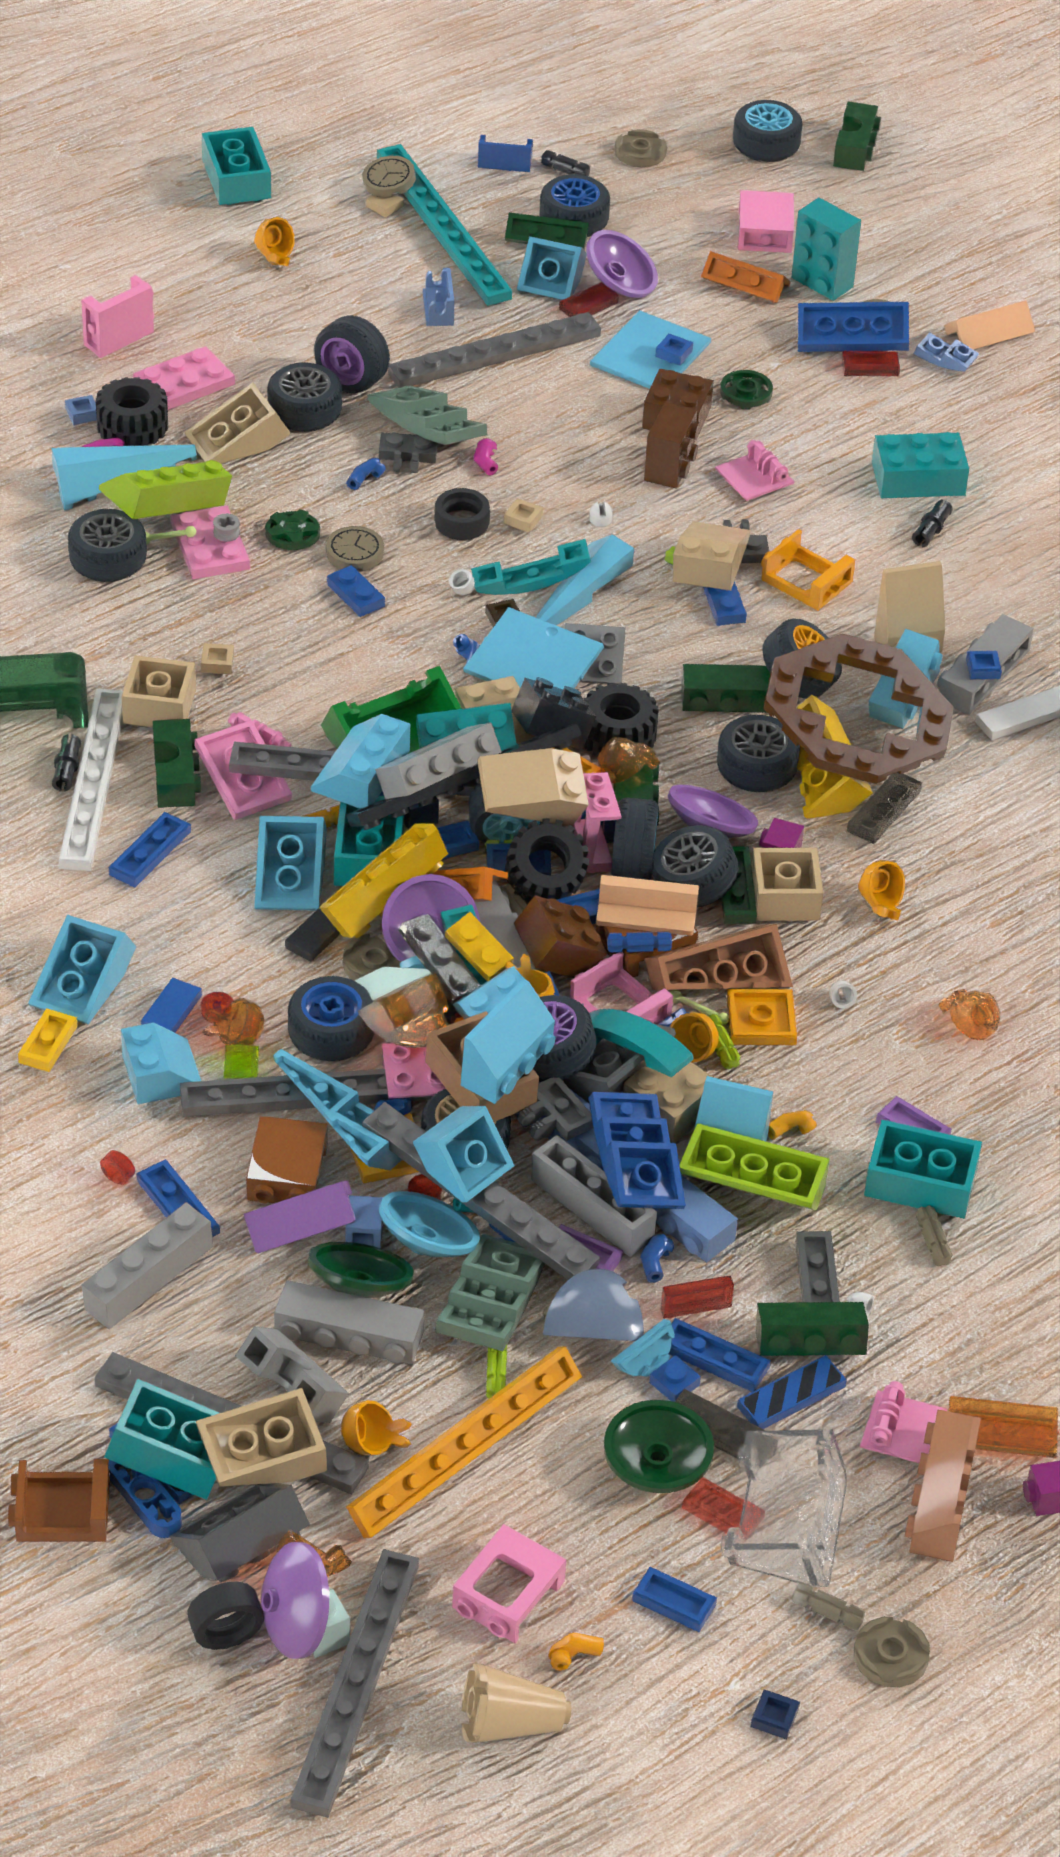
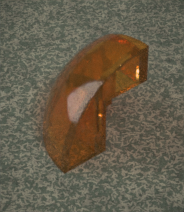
(408, 1013)

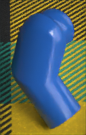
(363, 470)
(465, 646)
(657, 1246)

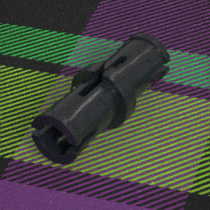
(932, 523)
(66, 762)

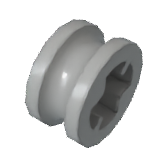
(226, 527)

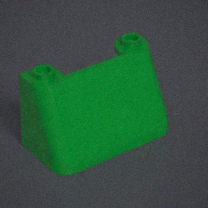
(405, 704)

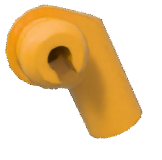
(787, 1121)
(571, 1645)

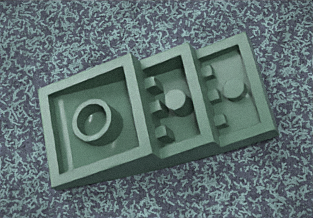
(427, 414)
(490, 1293)

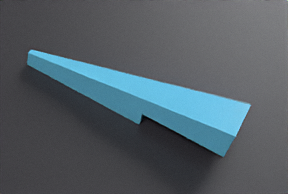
(85, 468)
(608, 560)
(340, 1108)

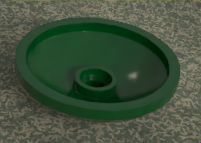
(360, 1269)
(663, 1433)

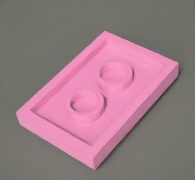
(189, 376)
(204, 552)
(241, 792)

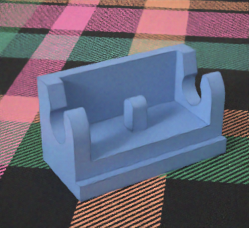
(439, 299)

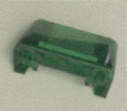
(45, 683)

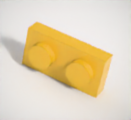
(478, 946)
(47, 1040)

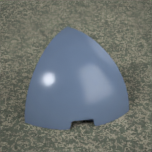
(594, 1307)

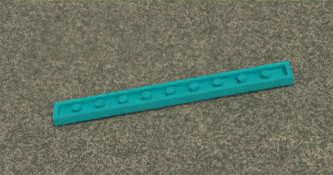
(452, 235)

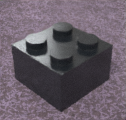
(546, 707)

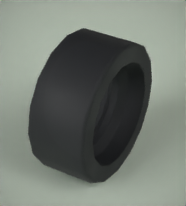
(466, 500)
(221, 1600)

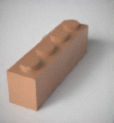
(731, 961)
(944, 1485)

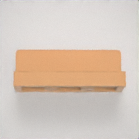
(993, 325)
(647, 905)

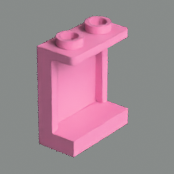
(766, 221)
(118, 320)

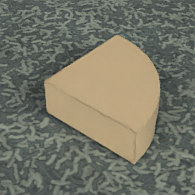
(383, 205)

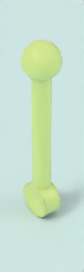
(190, 531)
(677, 997)

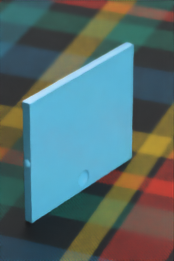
(633, 349)
(533, 649)

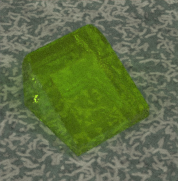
(241, 1061)

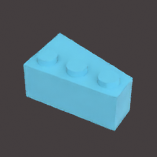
(926, 656)

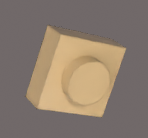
(523, 515)
(217, 658)

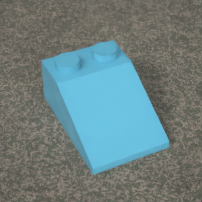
(290, 862)
(82, 969)

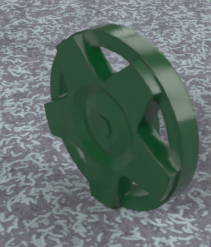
(746, 388)
(292, 527)

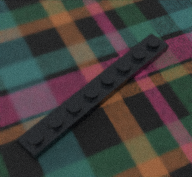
(395, 807)

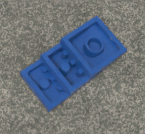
(636, 1150)

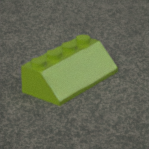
(169, 489)
(755, 1166)

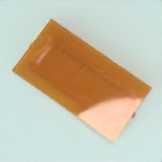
(1011, 1426)

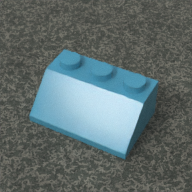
(351, 770)
(507, 1043)

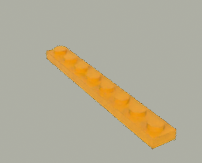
(463, 1442)

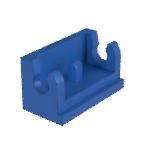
(505, 156)

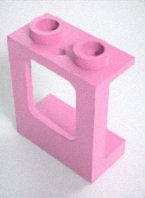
(600, 808)
(611, 972)
(523, 1554)

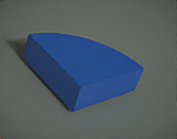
(402, 1105)

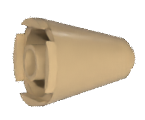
(509, 1706)

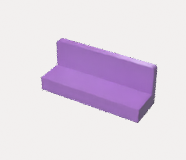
(300, 1217)

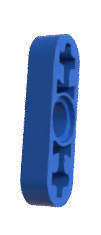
(147, 1508)

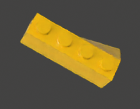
(823, 790)
(366, 894)

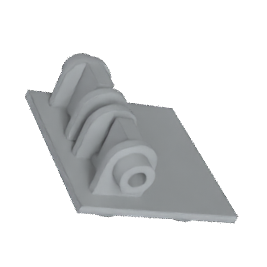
(609, 663)

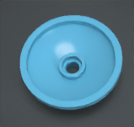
(428, 1225)

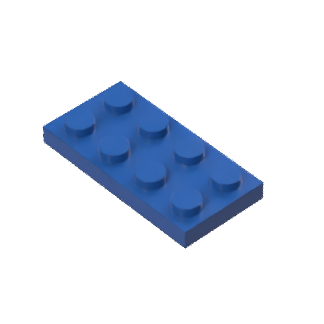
(853, 326)

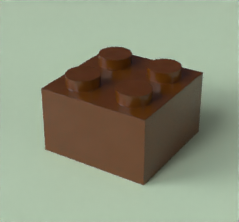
(680, 390)
(671, 445)
(559, 937)

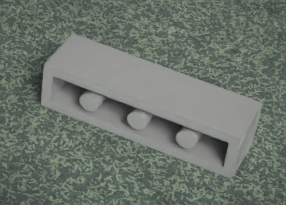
(1012, 643)
(437, 761)
(499, 921)
(586, 1193)
(147, 1265)
(349, 1322)

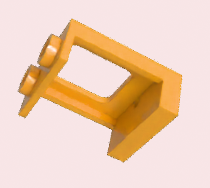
(823, 589)

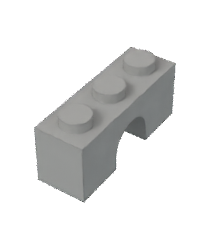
(277, 1358)

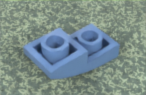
(952, 357)

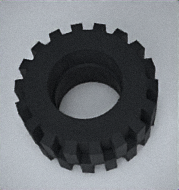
(132, 411)
(621, 713)
(555, 839)

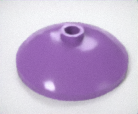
(621, 264)
(711, 809)
(418, 897)
(296, 1600)

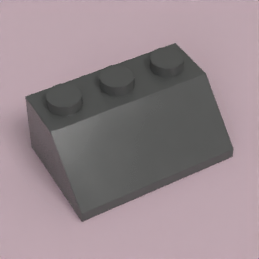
(608, 1069)
(241, 1530)

